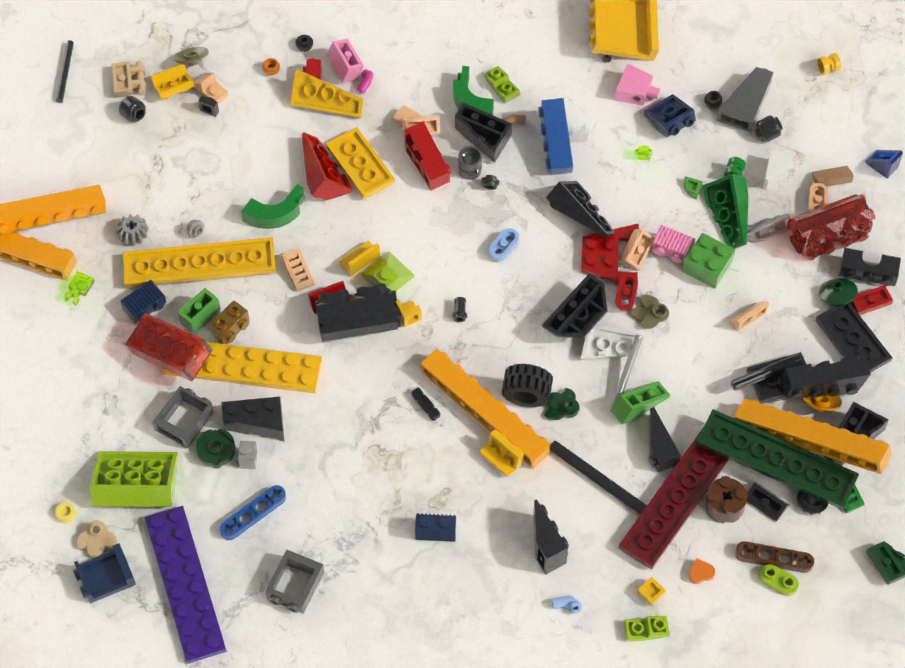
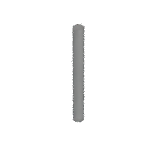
(628, 367)

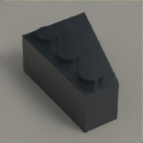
(255, 416)

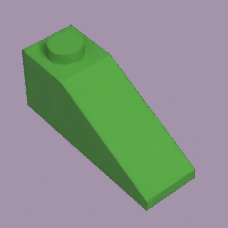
(639, 401)

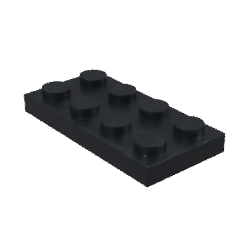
(853, 336)

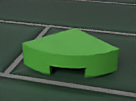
(692, 186)

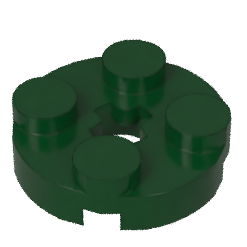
(215, 458)

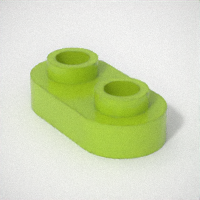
(778, 580)

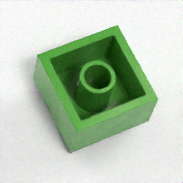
(708, 260)

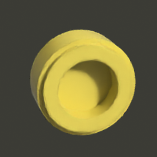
(65, 512)

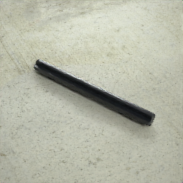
(597, 477)

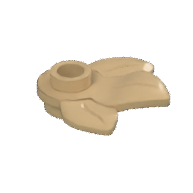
(96, 542)

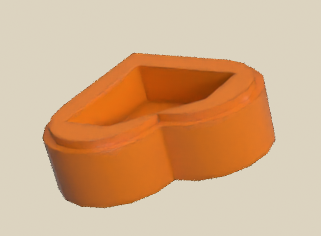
(701, 571)

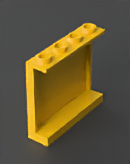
(624, 28)

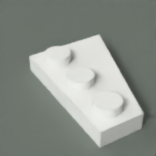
(609, 342)

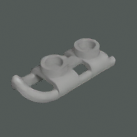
(763, 228)

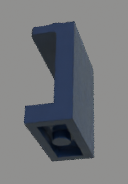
(104, 575)

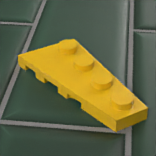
(323, 96)

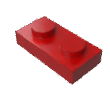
(872, 300)

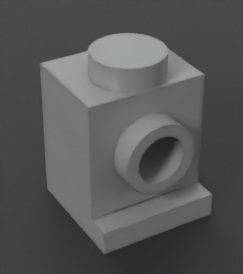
(246, 455)

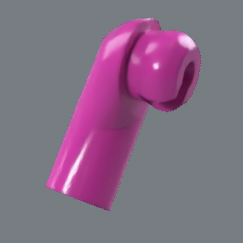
(367, 79)

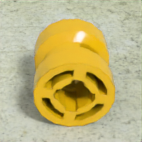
(829, 63)

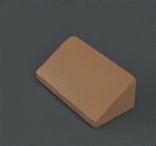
(833, 176)

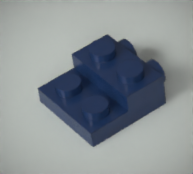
(670, 115)

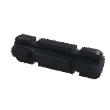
(425, 404)

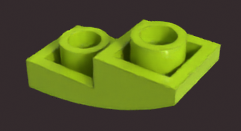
(501, 84)
(646, 629)

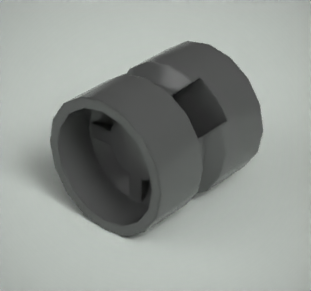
(470, 162)

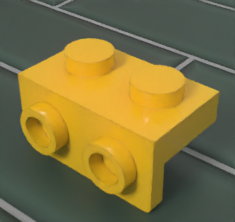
(172, 81)
(502, 453)

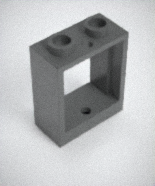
(171, 431)
(303, 564)

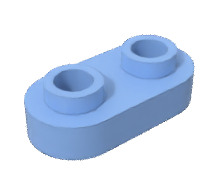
(502, 245)

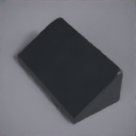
(766, 501)

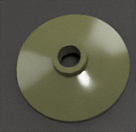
(191, 55)

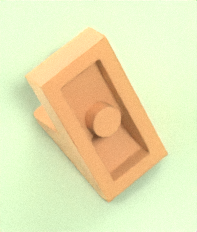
(208, 87)

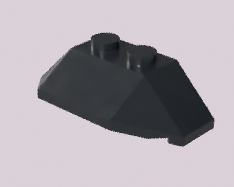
(579, 311)

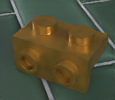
(230, 322)

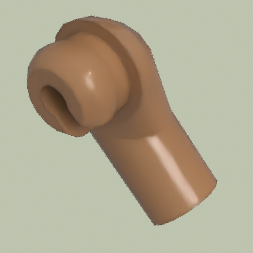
(516, 119)

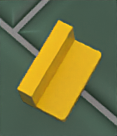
(360, 258)

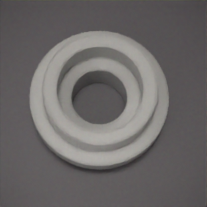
(195, 228)

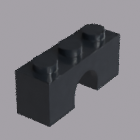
(854, 267)

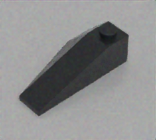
(574, 202)

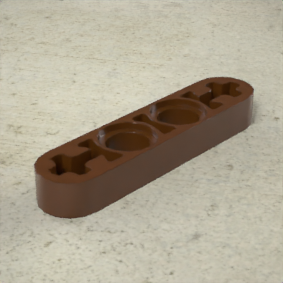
(775, 553)

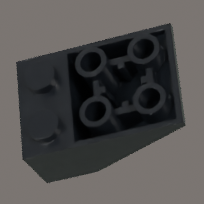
(550, 547)

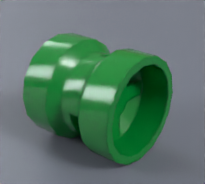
(735, 166)

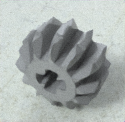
(132, 229)

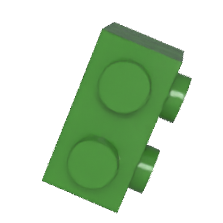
(199, 311)

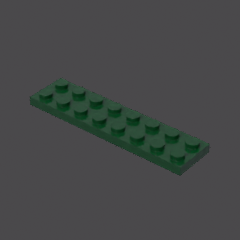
(777, 459)

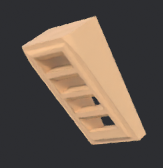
(293, 259)

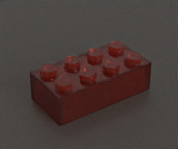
(169, 347)

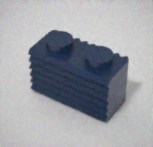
(143, 300)
(435, 527)

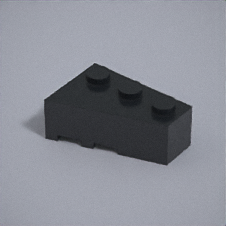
(483, 130)
(862, 421)

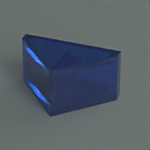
(885, 161)

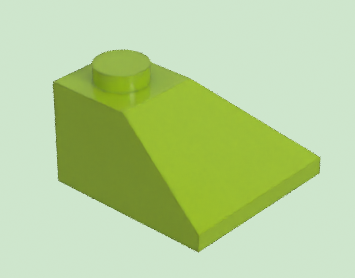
(389, 272)

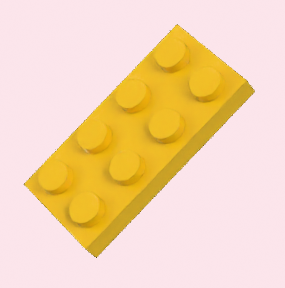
(360, 163)

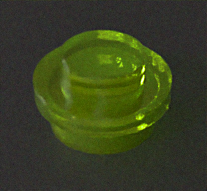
(643, 153)

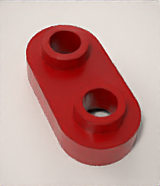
(626, 293)

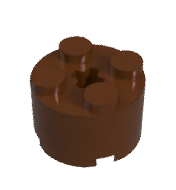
(735, 496)

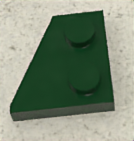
(887, 561)

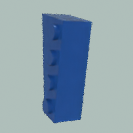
(556, 136)

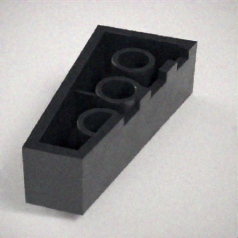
(825, 378)

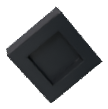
(208, 105)

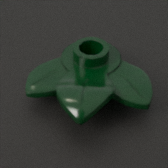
(559, 405)

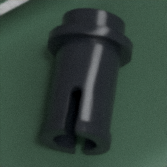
(459, 309)

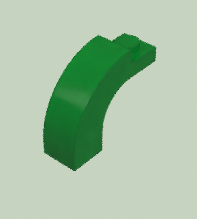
(462, 94)
(275, 215)

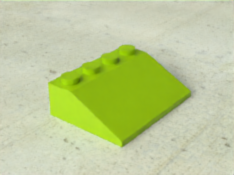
(134, 479)

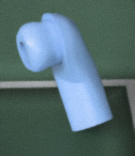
(568, 602)

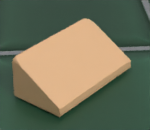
(432, 123)
(637, 249)
(749, 315)

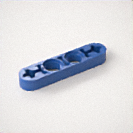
(250, 509)

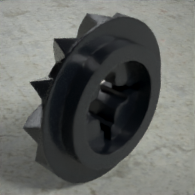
(805, 504)

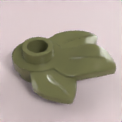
(648, 310)

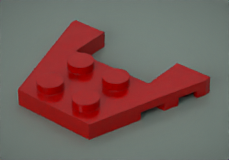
(601, 254)

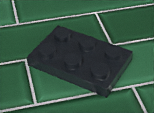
(770, 388)

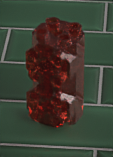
(832, 224)

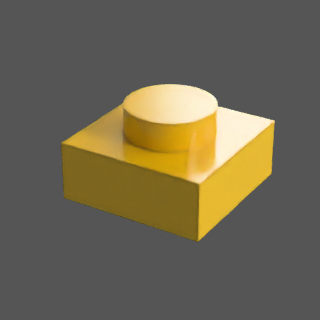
(651, 591)

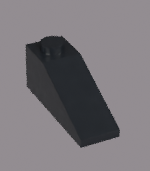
(662, 449)

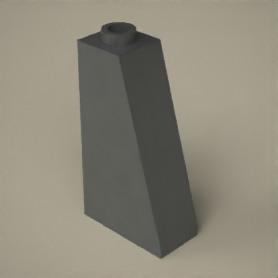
(746, 101)

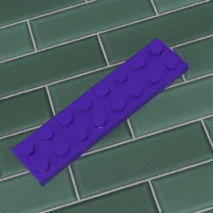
(185, 585)

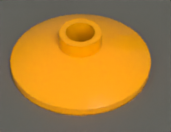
(823, 403)

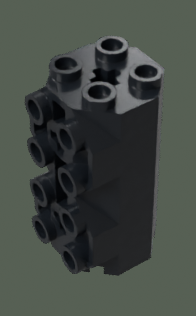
(359, 314)

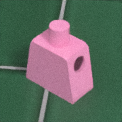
(635, 86)

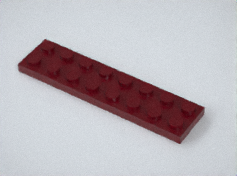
(672, 504)

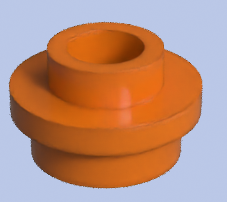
(271, 62)

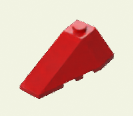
(321, 171)

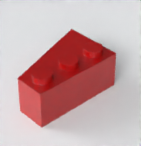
(426, 156)

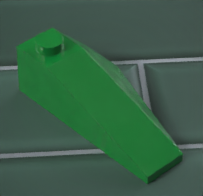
(729, 205)

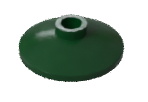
(838, 292)

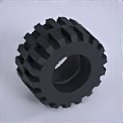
(527, 385)

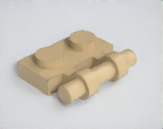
(123, 81)

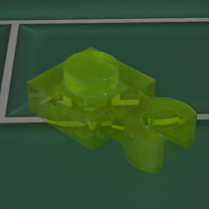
(78, 286)

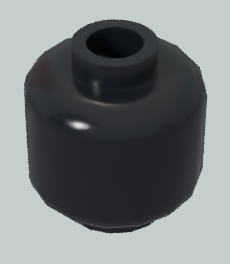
(132, 109)
(768, 128)

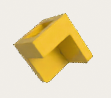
(409, 312)

